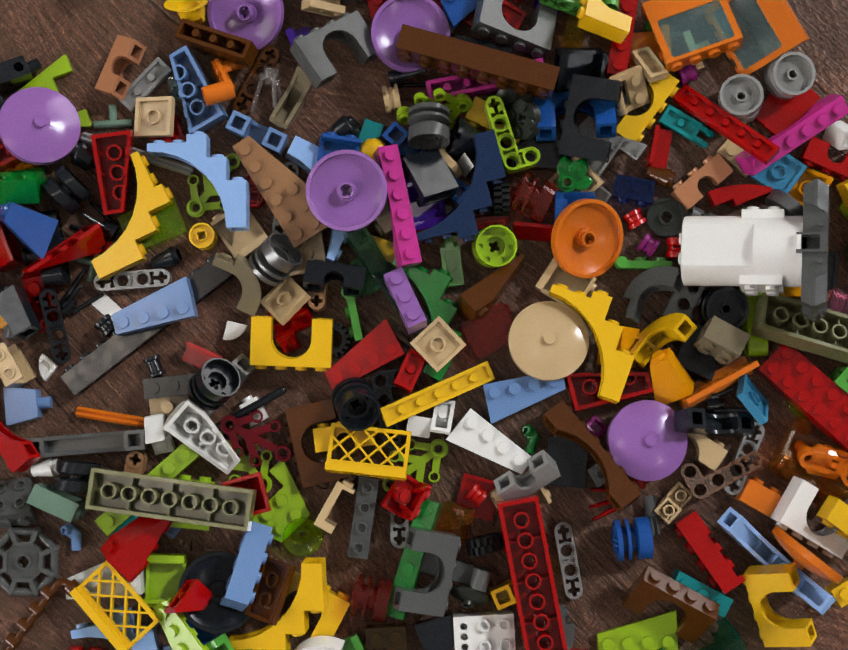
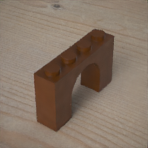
(299, 420)
(655, 586)

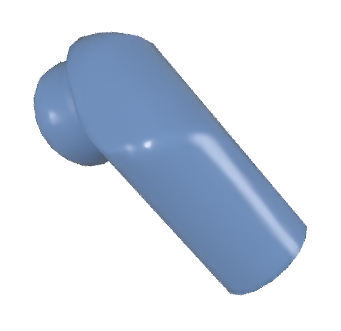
(74, 534)

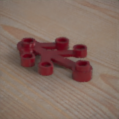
(252, 436)

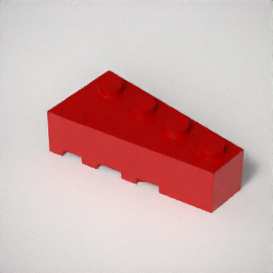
(113, 168)
(371, 353)
(584, 389)
(707, 551)

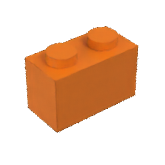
(759, 496)

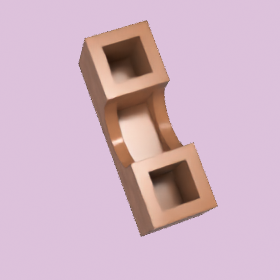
(123, 53)
(714, 170)

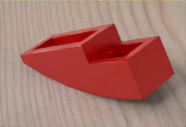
(736, 194)

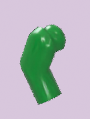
(532, 437)

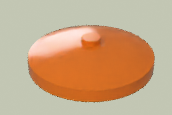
(587, 238)
(805, 558)

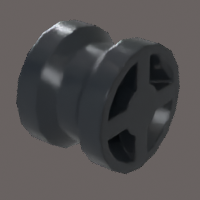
(105, 325)

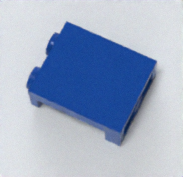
(332, 142)

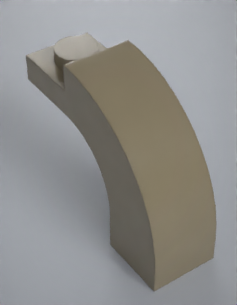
(251, 284)

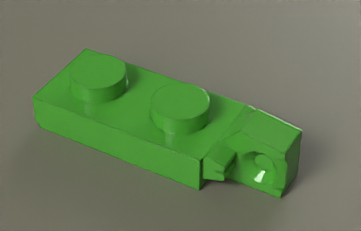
(452, 261)

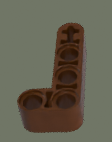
(724, 471)

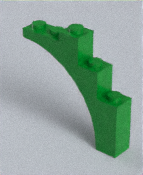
(433, 289)

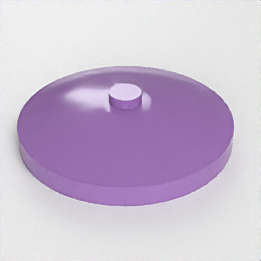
(248, 19)
(388, 24)
(39, 126)
(346, 190)
(646, 441)

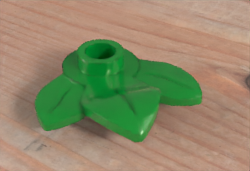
(574, 172)

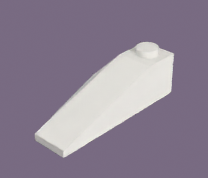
(198, 432)
(138, 583)

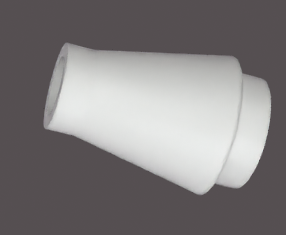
(45, 468)

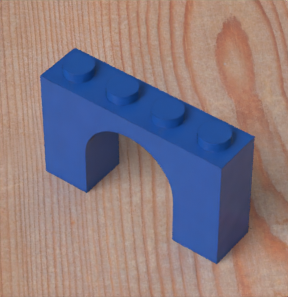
(601, 112)

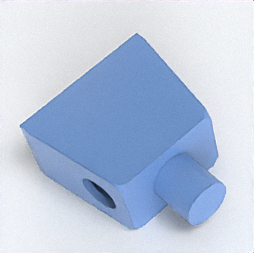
(24, 404)

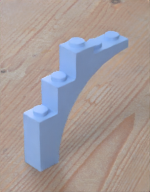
(196, 152)
(305, 156)
(766, 554)
(148, 642)

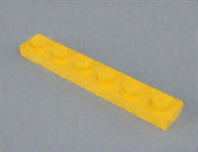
(436, 394)

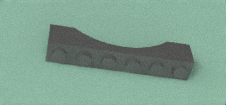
(90, 443)

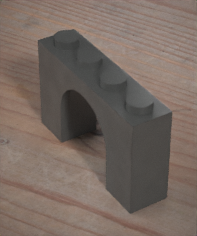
(535, 41)
(309, 48)
(432, 598)

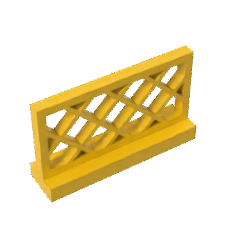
(368, 469)
(100, 616)

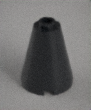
(462, 139)

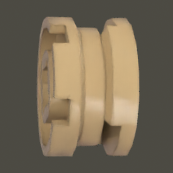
(391, 98)

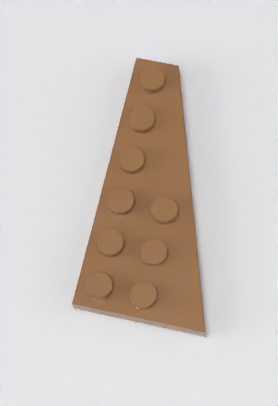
(281, 190)

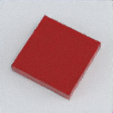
(486, 508)

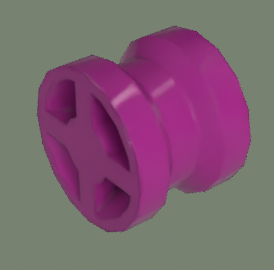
(686, 74)
(648, 245)

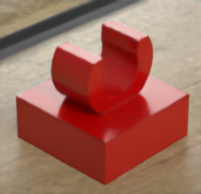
(287, 341)

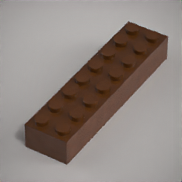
(476, 62)

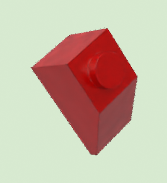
(190, 597)

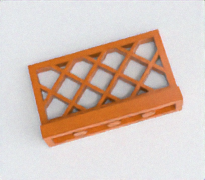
(722, 379)

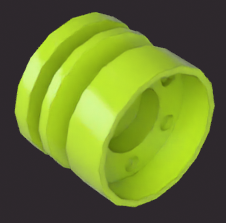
(505, 244)

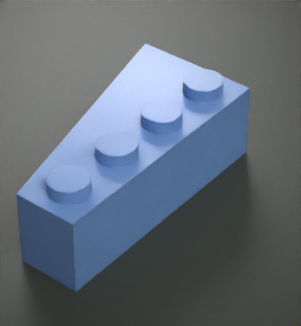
(190, 79)
(160, 308)
(516, 394)
(247, 566)

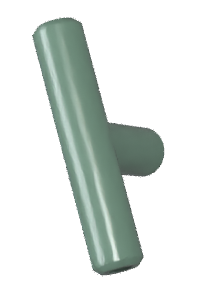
(113, 122)
(91, 272)

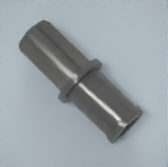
(650, 504)

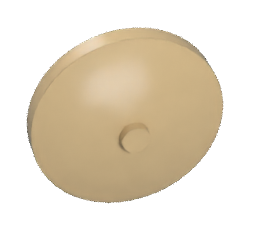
(548, 341)

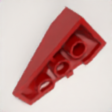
(80, 244)
(133, 544)

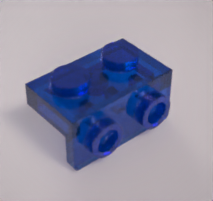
(633, 190)

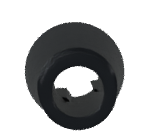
(167, 258)

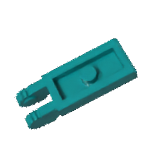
(685, 126)

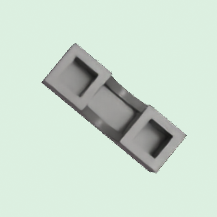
(542, 472)

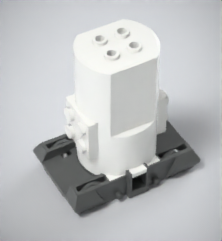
(763, 250)

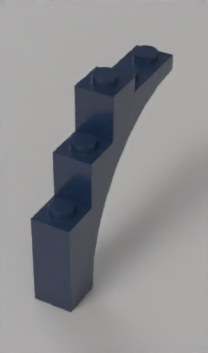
(487, 169)

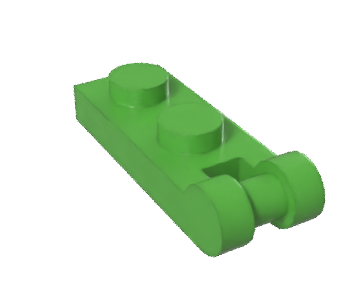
(640, 263)
(352, 313)

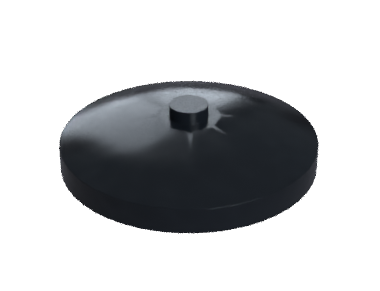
(214, 571)

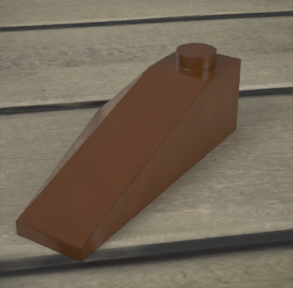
(481, 297)

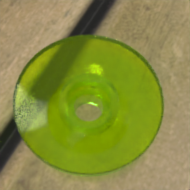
(302, 545)

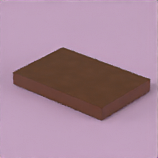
(271, 591)

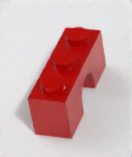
(815, 156)

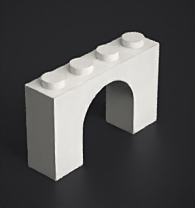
(792, 514)

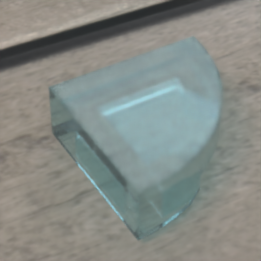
(173, 87)

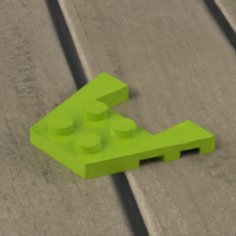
(47, 80)
(285, 504)

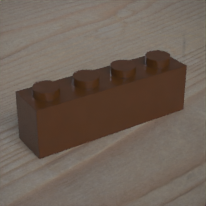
(216, 43)

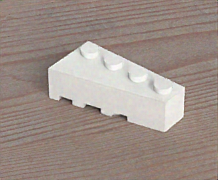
(485, 440)

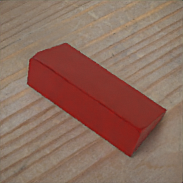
(532, 231)

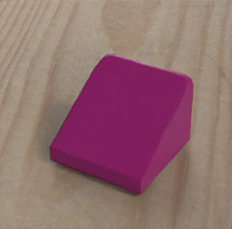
(596, 426)

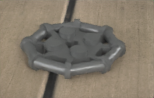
(36, 561)

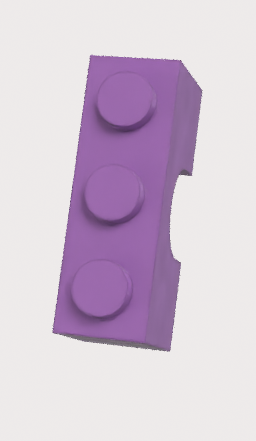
(405, 300)

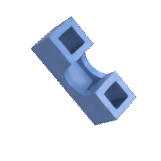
(267, 137)

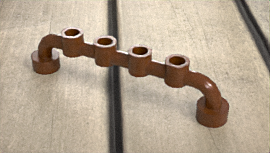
(37, 609)

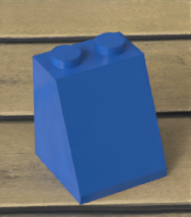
(29, 226)

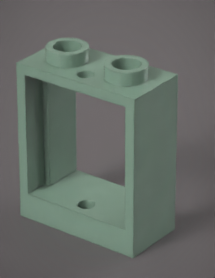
(57, 502)

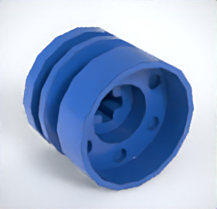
(634, 538)

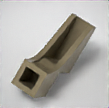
(292, 100)

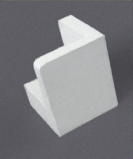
(837, 135)
(419, 426)

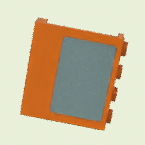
(692, 30)
(767, 32)

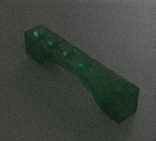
(372, 258)

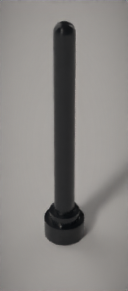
(257, 404)

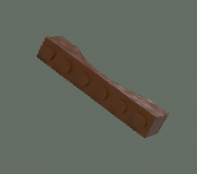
(564, 423)

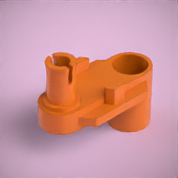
(224, 88)
(823, 460)

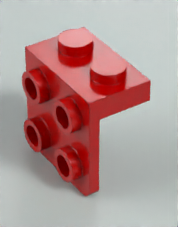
(417, 498)

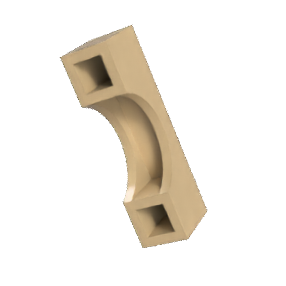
(708, 452)

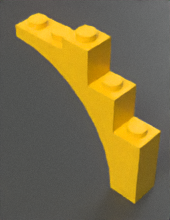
(142, 225)
(593, 311)
(295, 621)

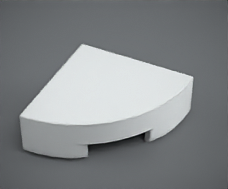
(233, 330)
(46, 367)

